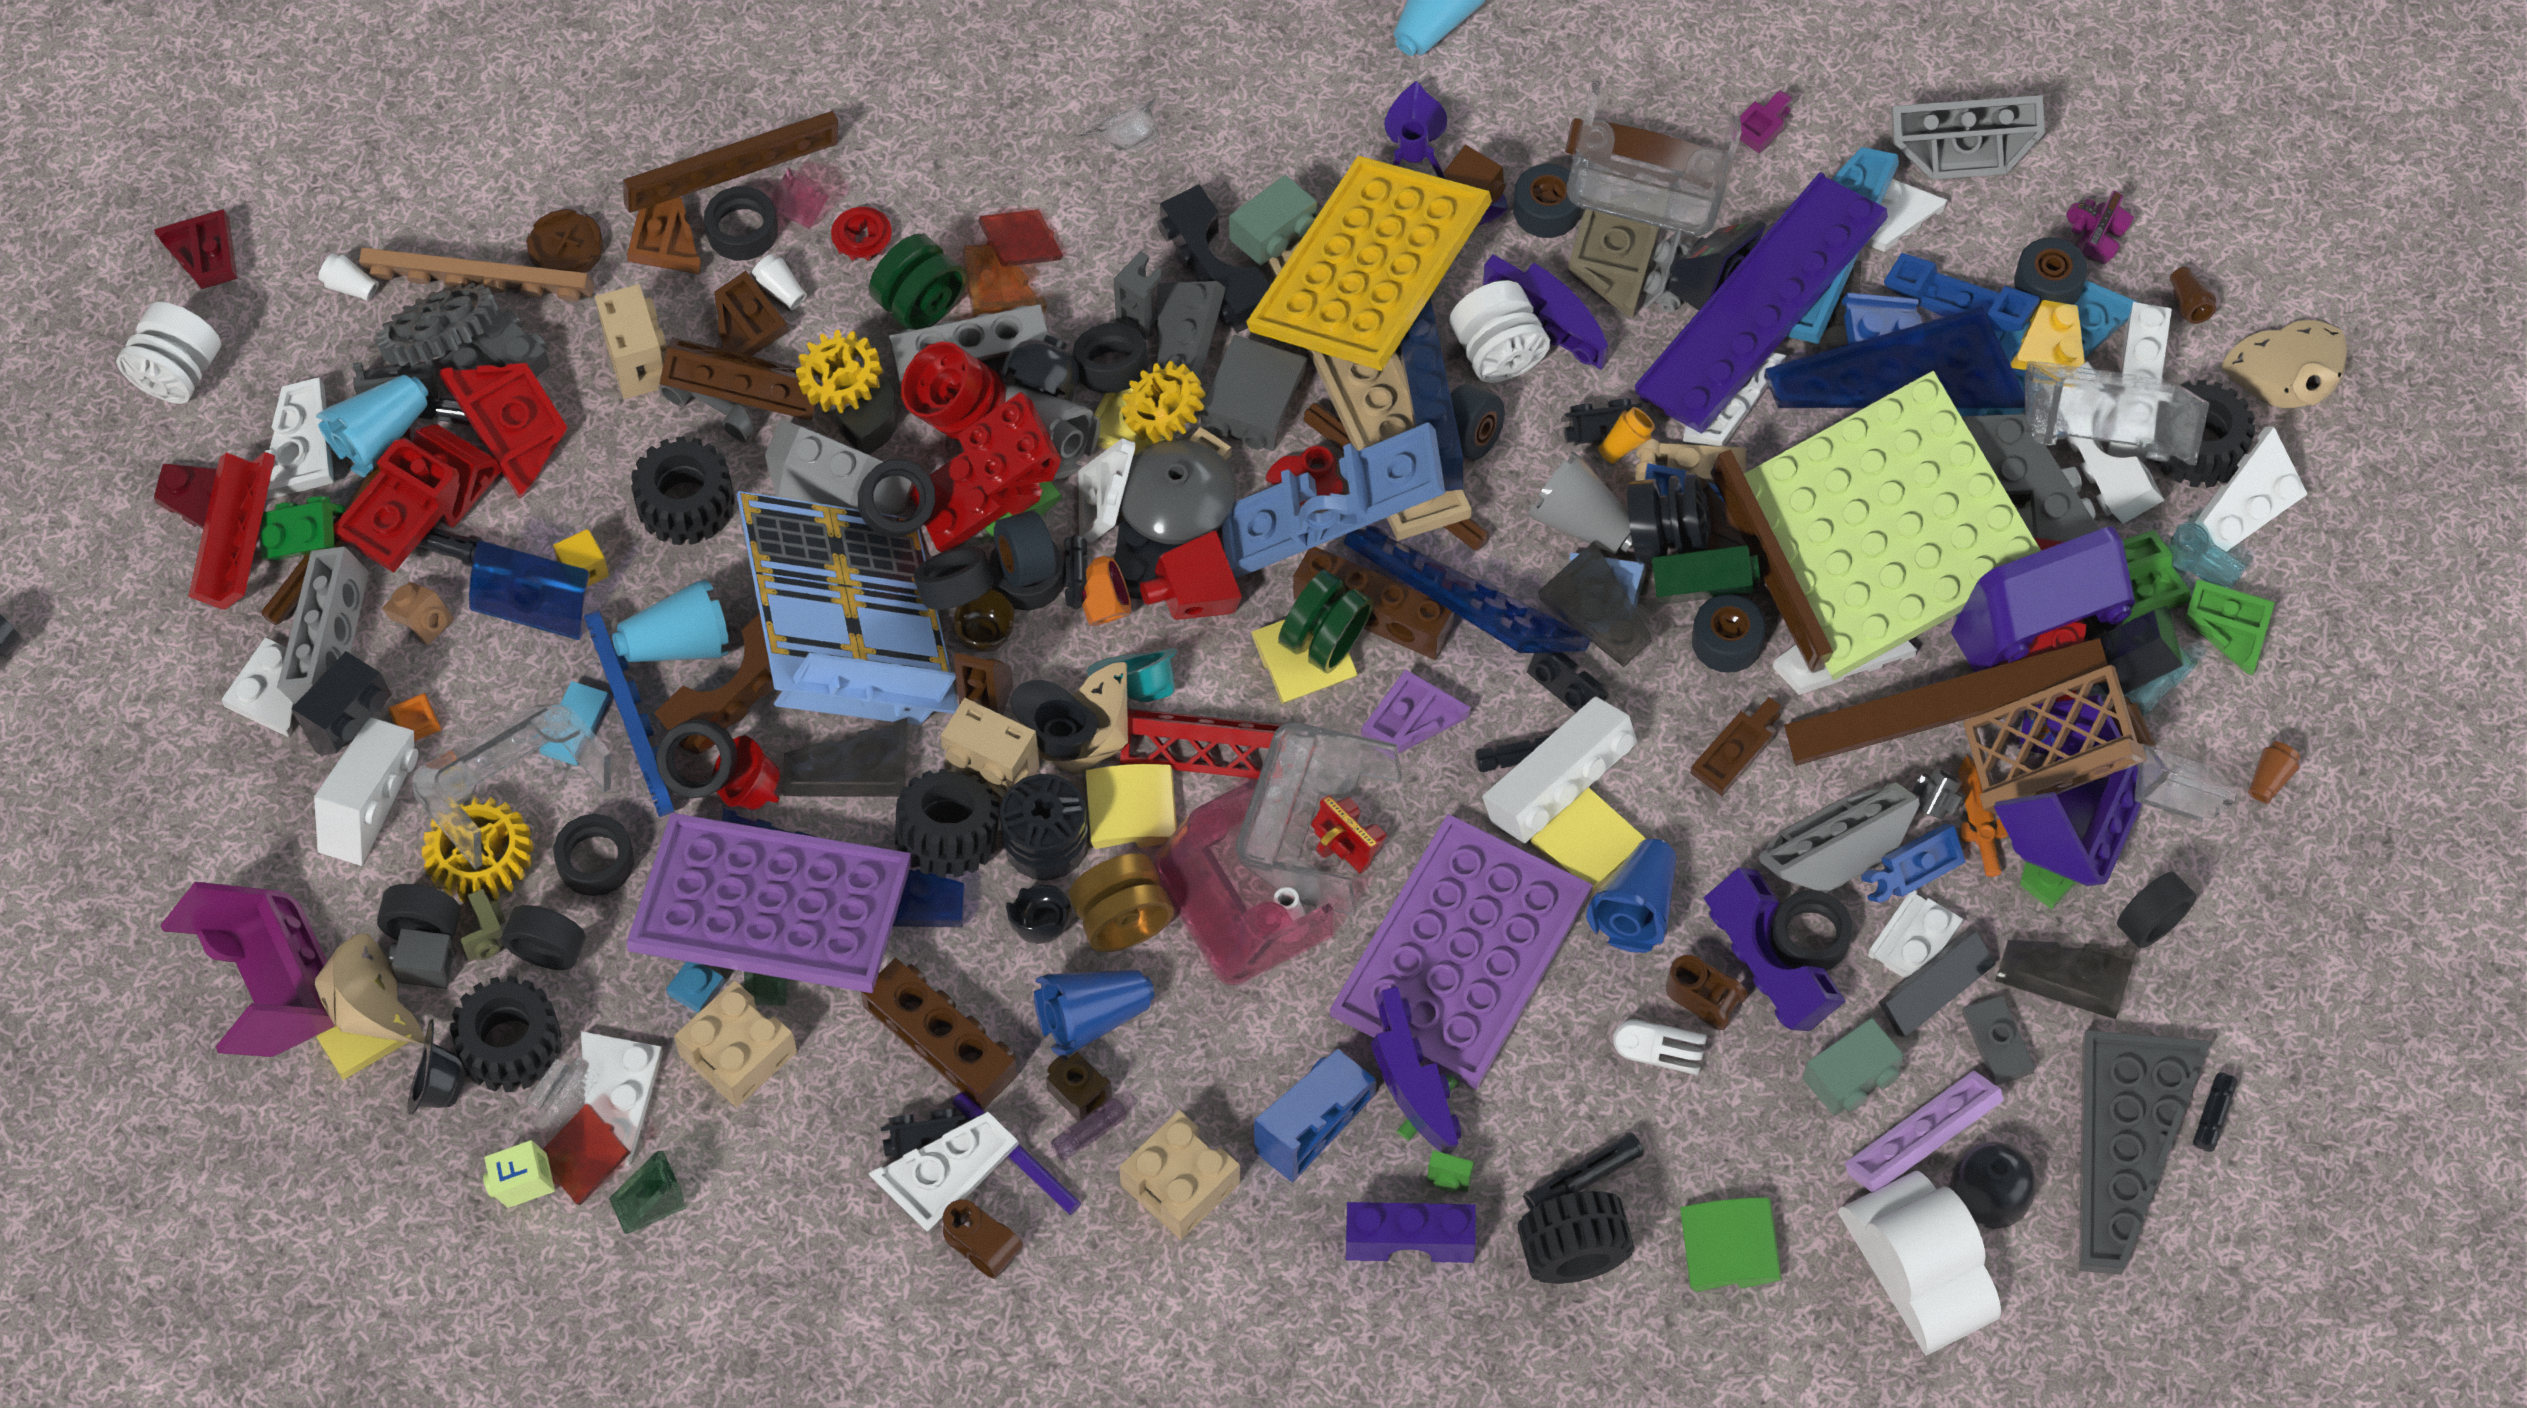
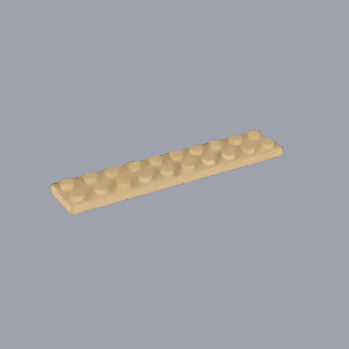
(1373, 409)

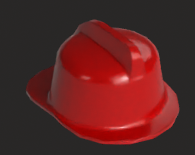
(753, 779)

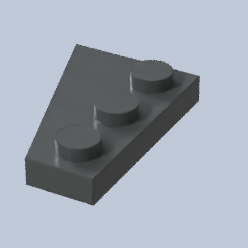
(1187, 322)

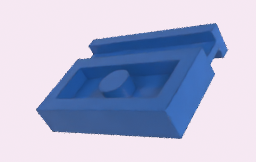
(1877, 315)

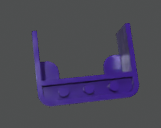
(2044, 594)
(2080, 828)

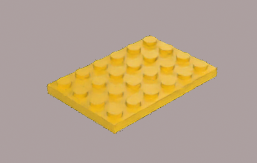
(1369, 262)

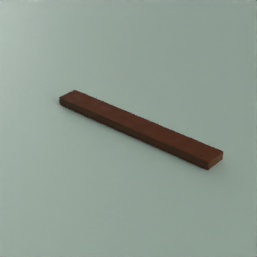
(1939, 703)

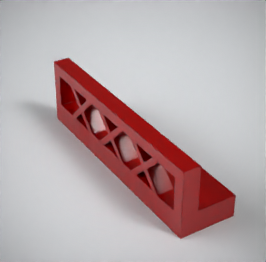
(231, 529)
(1196, 729)

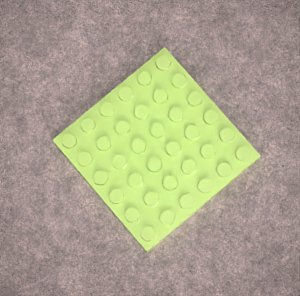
(1889, 520)

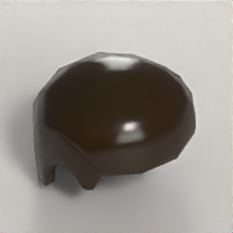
(985, 622)

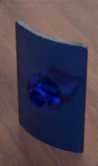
(528, 589)

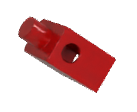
(1194, 580)

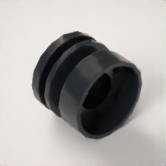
(1667, 518)
(1041, 846)

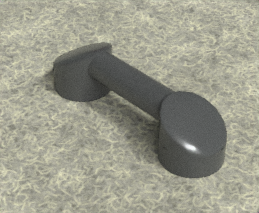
(737, 421)

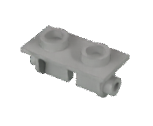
(1659, 278)

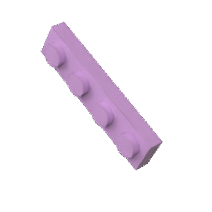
(1924, 1131)

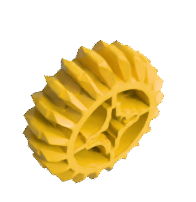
(497, 827)

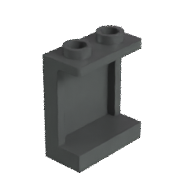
(1252, 392)

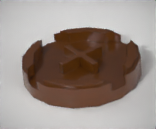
(565, 242)

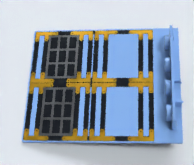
(844, 613)

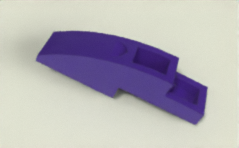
(1558, 309)
(1416, 1089)

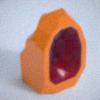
(1105, 592)

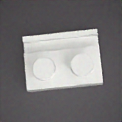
(1915, 935)

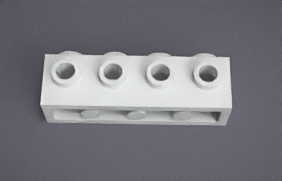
(1560, 769)

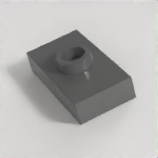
(1998, 1040)

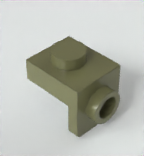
(487, 941)

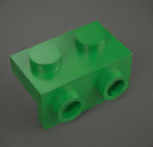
(298, 529)

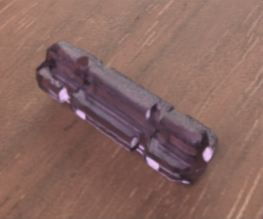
(1089, 1129)

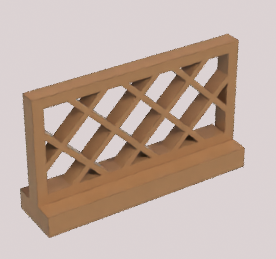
(2065, 773)

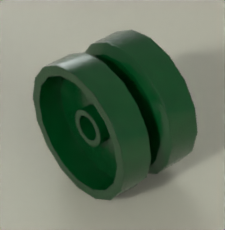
(917, 282)
(1325, 621)

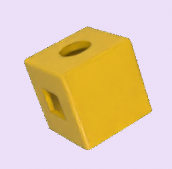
(584, 553)

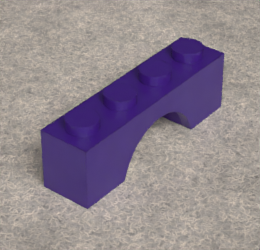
(1745, 910)

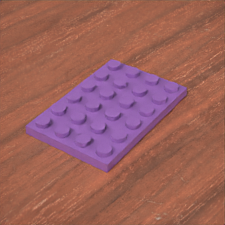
(770, 902)
(1465, 947)

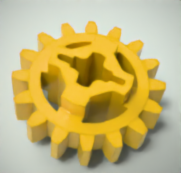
(839, 371)
(1163, 402)

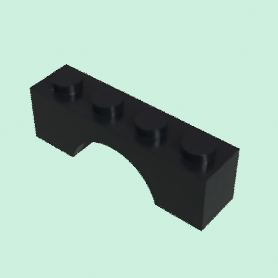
(1191, 224)

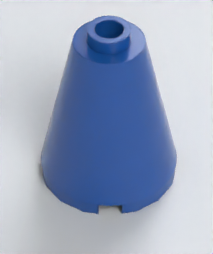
(1636, 898)
(1089, 1005)

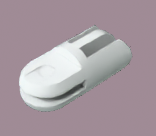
(1645, 1042)

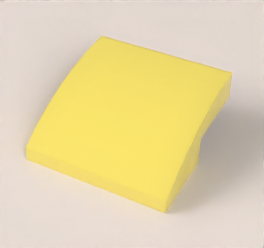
(1292, 672)
(1131, 805)

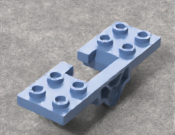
(1380, 483)

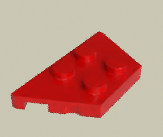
(509, 417)

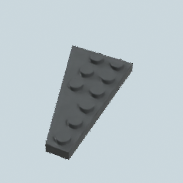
(2129, 1117)

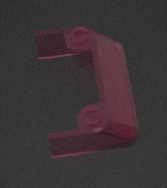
(1230, 937)

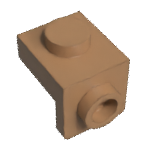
(419, 610)

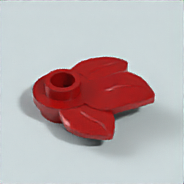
(1325, 478)

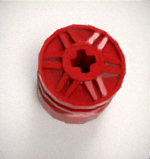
(950, 388)

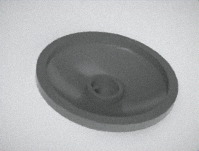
(1181, 508)

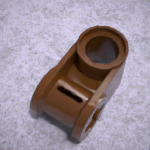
(1707, 991)
(985, 1243)

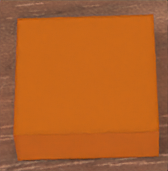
(415, 715)

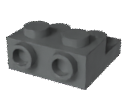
(500, 345)

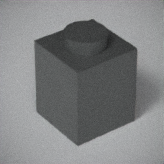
(422, 958)

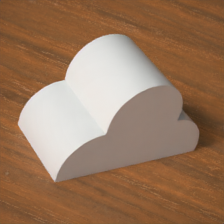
(1925, 1258)

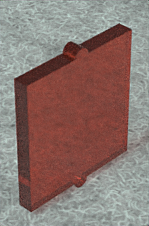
(1020, 238)
(584, 1154)

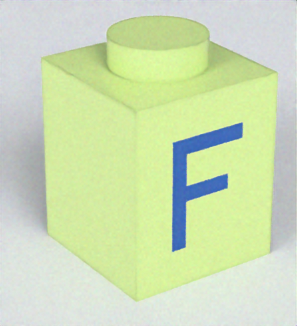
(518, 1174)

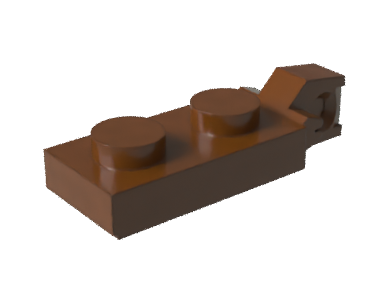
(1737, 747)

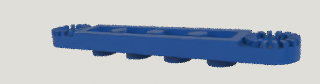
(636, 725)

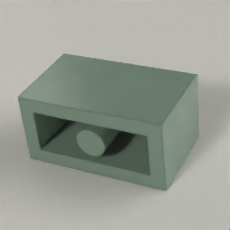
(1272, 220)
(1853, 1068)

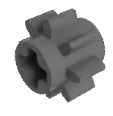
(1939, 793)

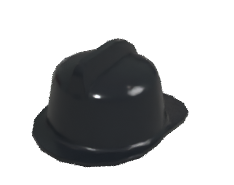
(1056, 716)
(437, 1077)

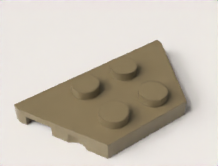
(1613, 257)

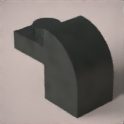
(872, 422)

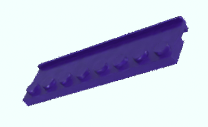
(1760, 302)

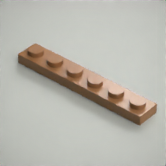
(496, 276)

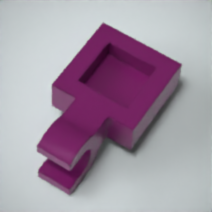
(1763, 124)

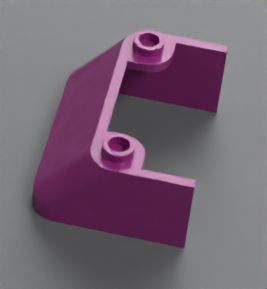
(274, 954)

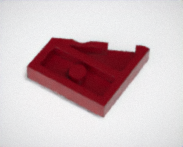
(202, 247)
(185, 491)

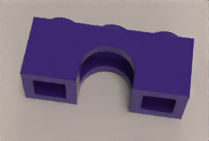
(1383, 1228)

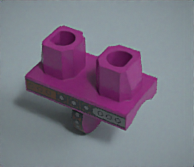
(2095, 223)

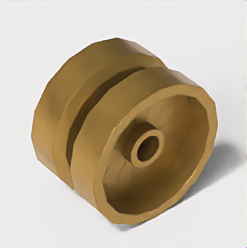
(1121, 902)

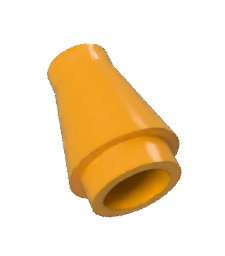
(1627, 434)

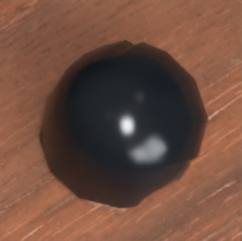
(1039, 913)

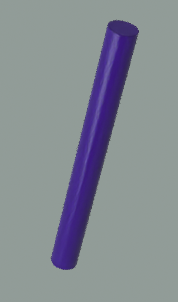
(1025, 1161)

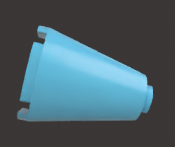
(1428, 21)
(372, 421)
(675, 628)

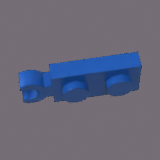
(1916, 863)

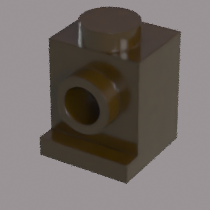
(1078, 1097)

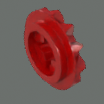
(852, 223)

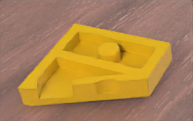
(2052, 337)

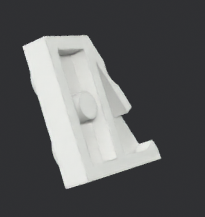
(1906, 211)

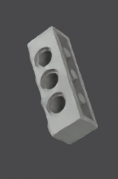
(984, 331)
(323, 618)

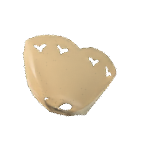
(2289, 362)
(1111, 715)
(359, 1003)

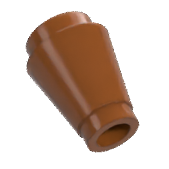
(2273, 771)

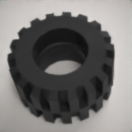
(2233, 426)
(687, 516)
(949, 799)
(499, 1004)
(1575, 1237)

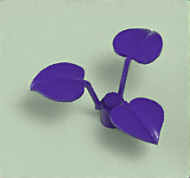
(1415, 122)

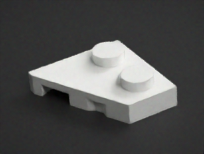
(1102, 489)
(256, 690)

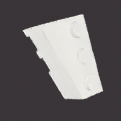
(362, 790)

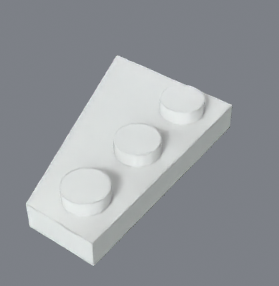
(1736, 410)
(299, 447)
(2254, 495)
(624, 1084)
(945, 1169)

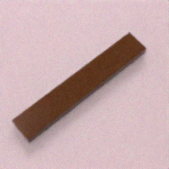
(730, 162)
(1772, 561)

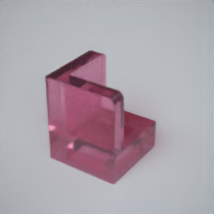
(799, 198)

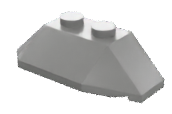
(1968, 135)
(827, 472)
(1842, 838)

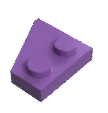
(1413, 713)

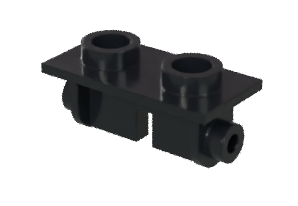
(1586, 421)
(1558, 676)
(907, 1134)

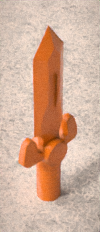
(1980, 819)

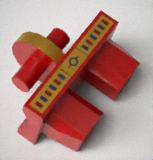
(1344, 836)

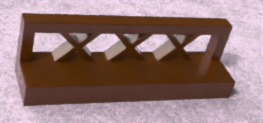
(735, 378)

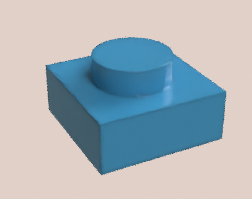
(695, 986)

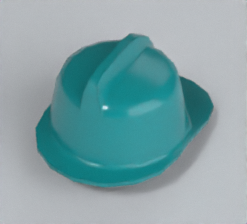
(1148, 674)

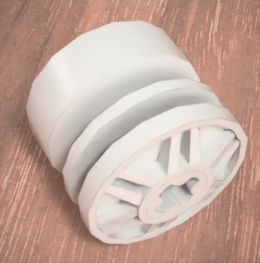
(1499, 331)
(169, 352)

